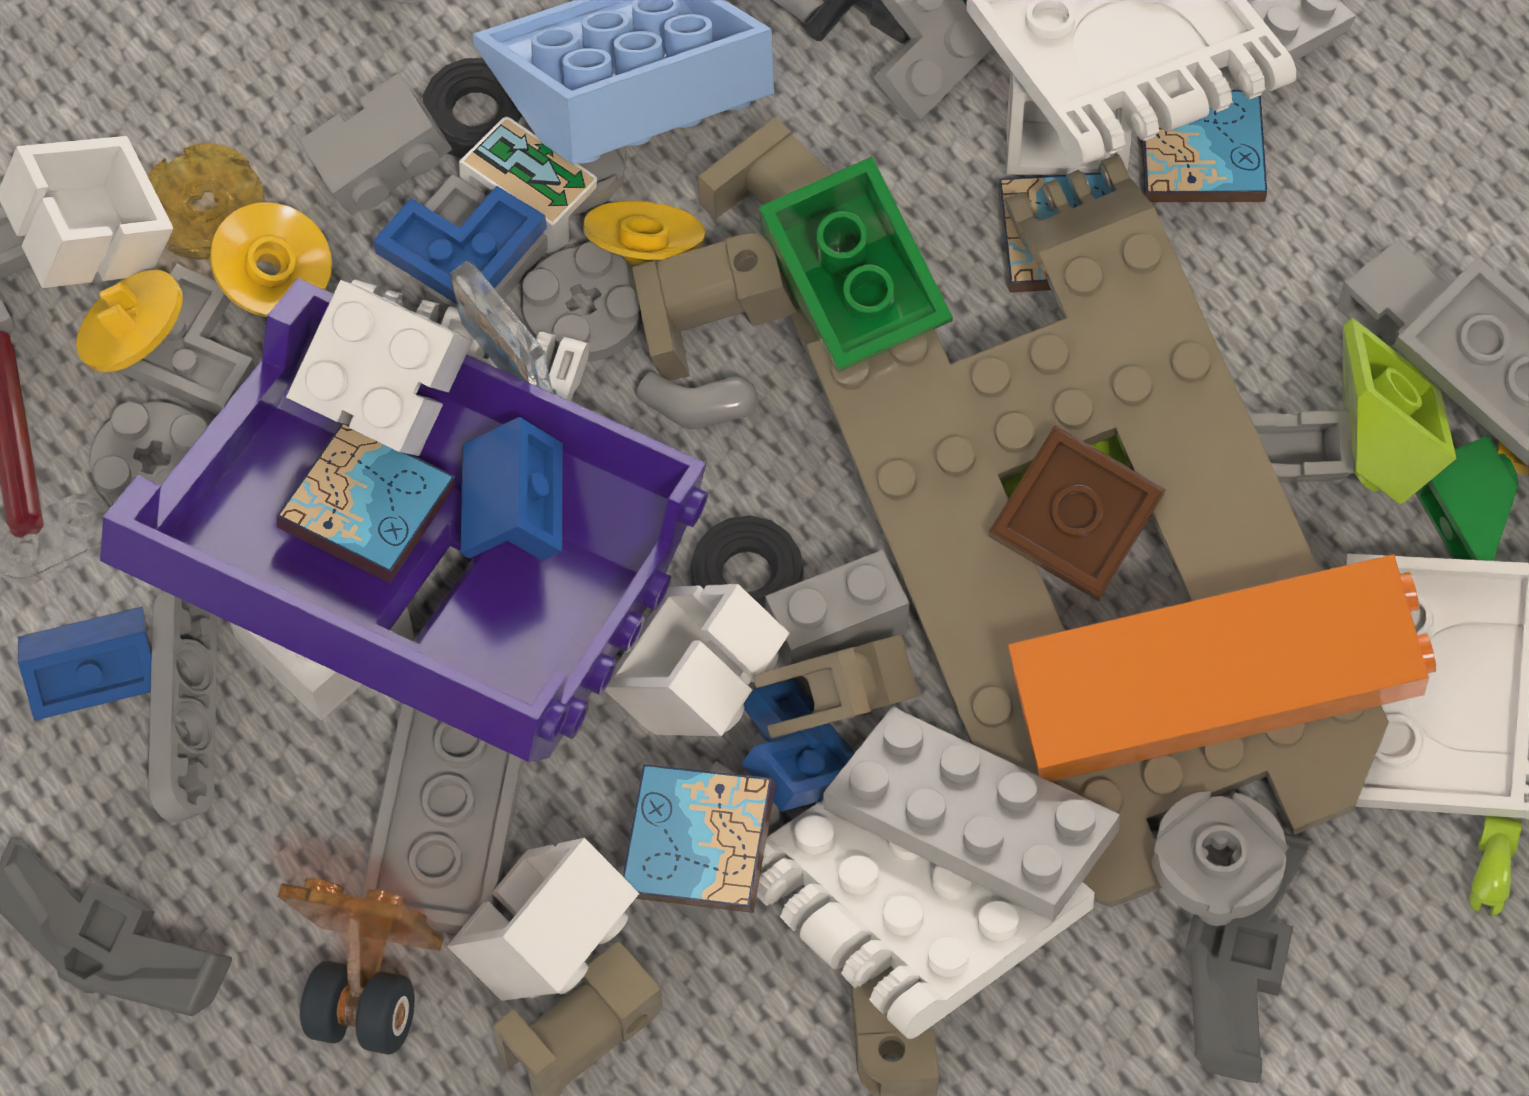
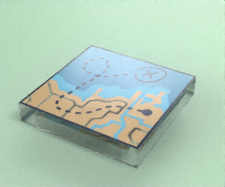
(498, 328)

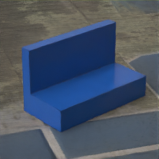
(512, 491)
(86, 663)

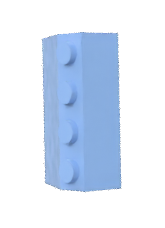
(627, 69)

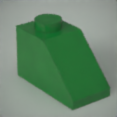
(1471, 500)

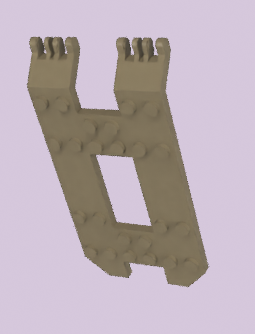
(1123, 365)

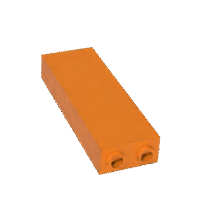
(1221, 668)

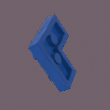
(433, 247)
(797, 762)

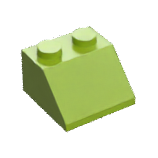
(1394, 417)

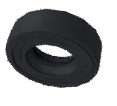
(454, 82)
(747, 535)

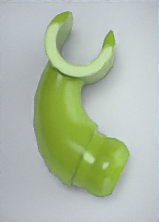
(1493, 876)

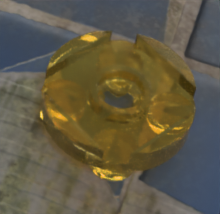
(187, 178)

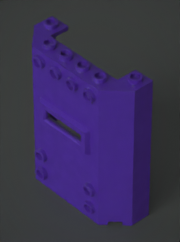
(513, 637)

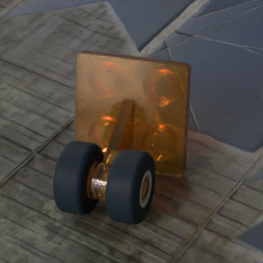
(356, 992)

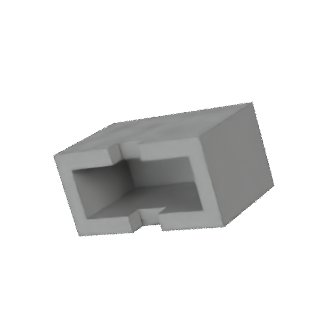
(376, 146)
(1390, 292)
(1307, 444)
(840, 609)

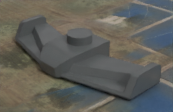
(102, 940)
(1228, 971)

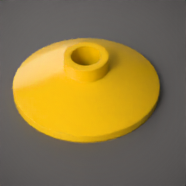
(643, 230)
(269, 235)

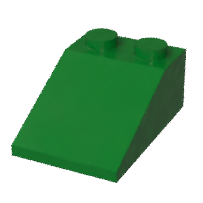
(853, 264)

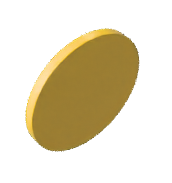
(129, 321)

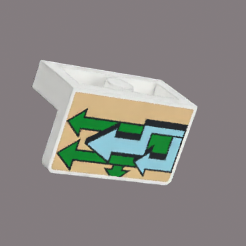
(531, 172)

